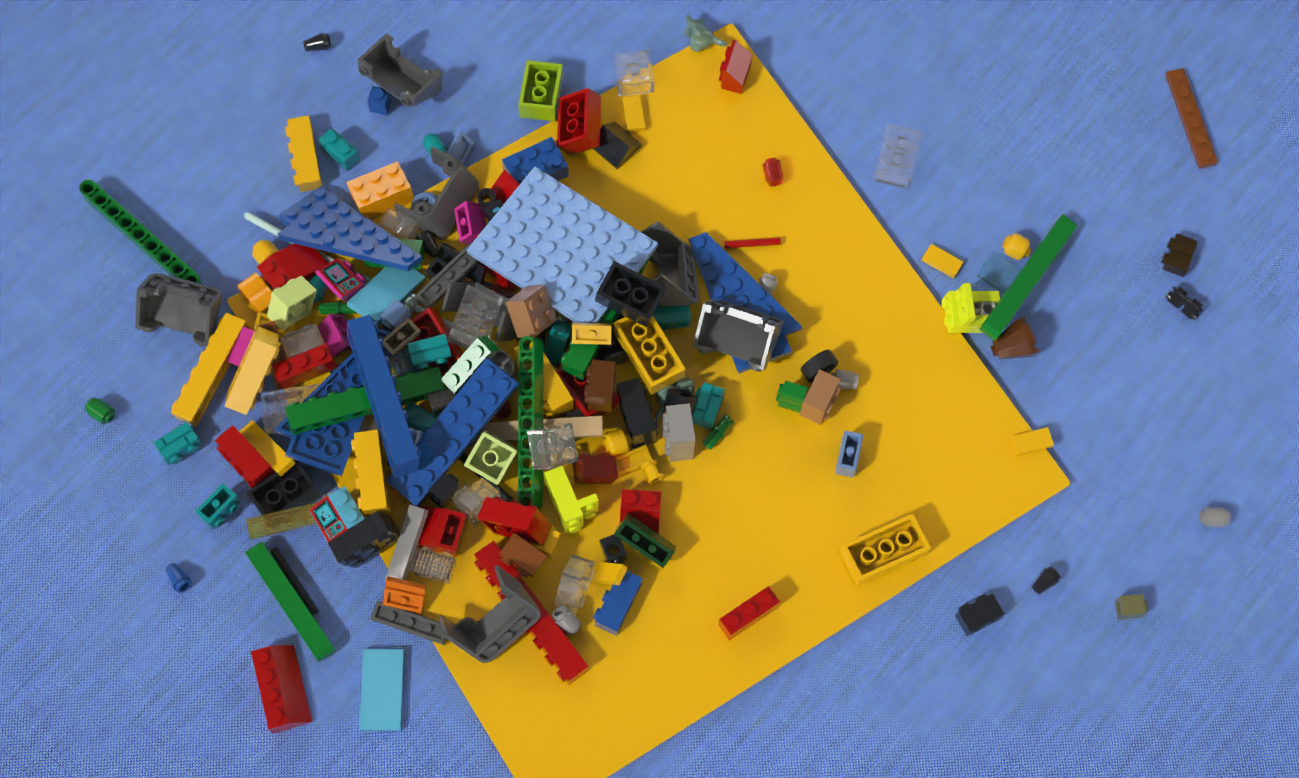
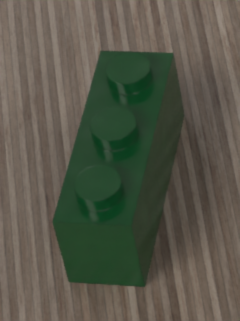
(645, 540)

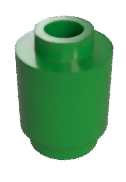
(100, 410)

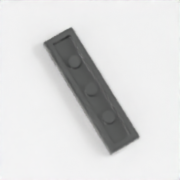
(452, 272)
(408, 622)

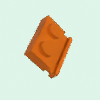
(404, 594)

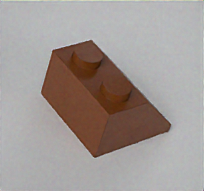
(522, 556)

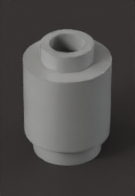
(848, 379)
(1214, 517)
(566, 620)

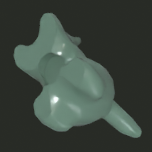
(700, 35)
(684, 383)

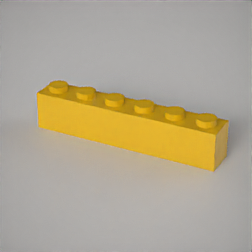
(209, 371)

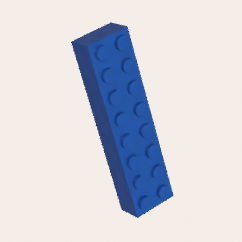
(383, 396)
(456, 429)

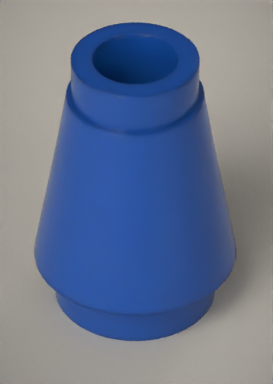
(179, 579)

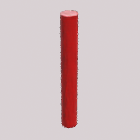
(752, 243)

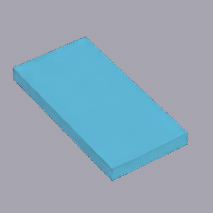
(384, 289)
(381, 690)

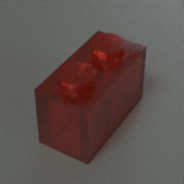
(595, 469)

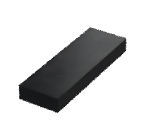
(477, 273)

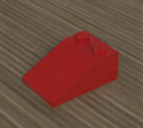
(291, 263)

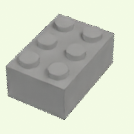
(679, 432)

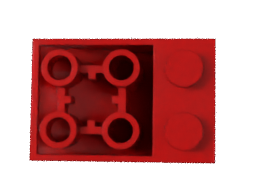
(443, 530)

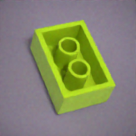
(540, 90)

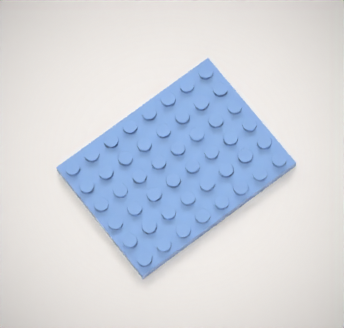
(560, 242)

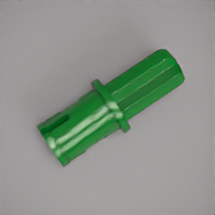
(335, 308)
(718, 432)

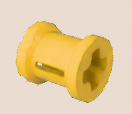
(652, 471)

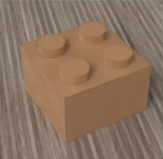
(531, 311)
(820, 397)

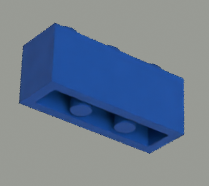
(617, 603)

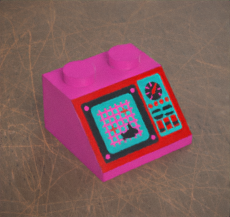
(342, 278)

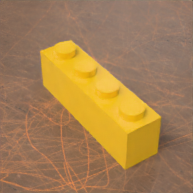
(304, 153)

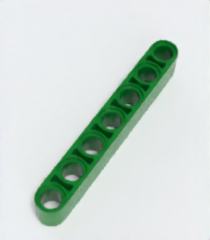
(290, 601)

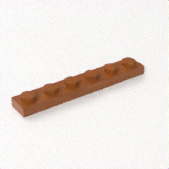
(1191, 118)

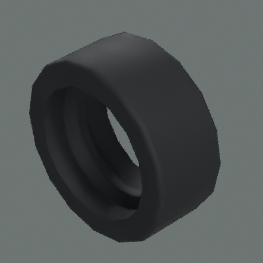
(824, 361)

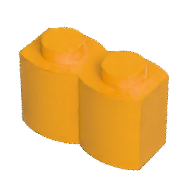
(256, 292)

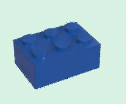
(542, 155)

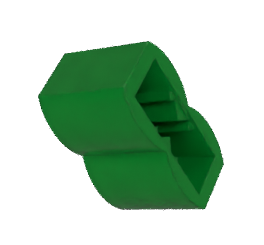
(791, 396)

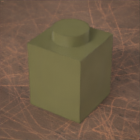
(1131, 607)

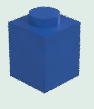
(379, 100)

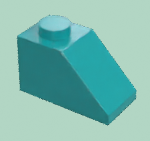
(558, 342)

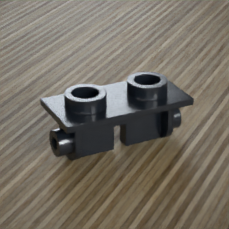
(1190, 308)

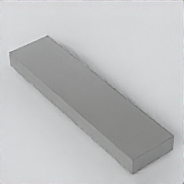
(407, 542)

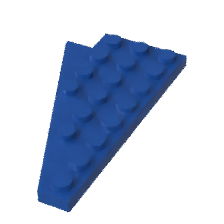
(335, 227)
(731, 283)
(330, 445)

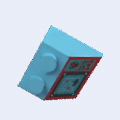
(336, 513)

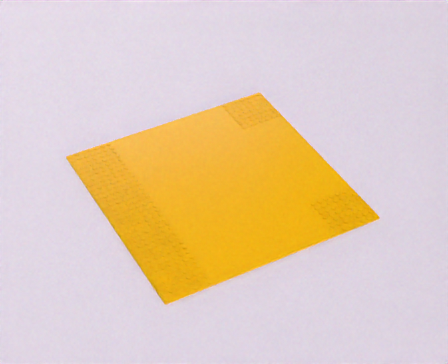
(768, 492)

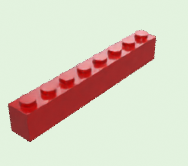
(545, 631)

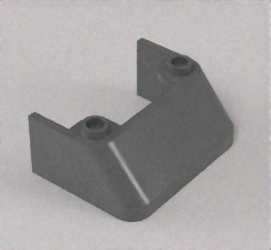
(440, 216)
(675, 266)
(503, 321)
(499, 626)

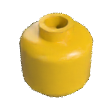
(1016, 246)
(263, 250)
(616, 442)

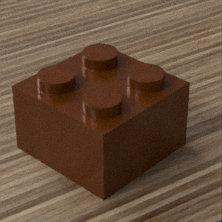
(600, 385)

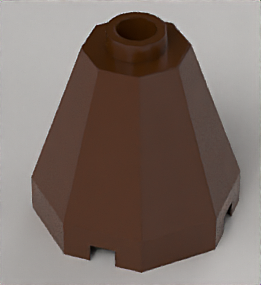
(1015, 342)

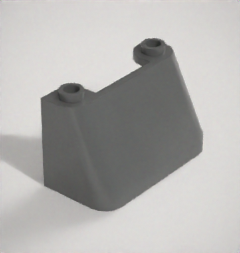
(399, 75)
(178, 306)
(737, 333)

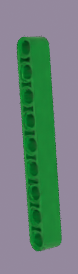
(135, 230)
(1028, 277)
(526, 414)

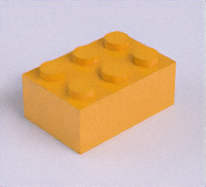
(380, 190)

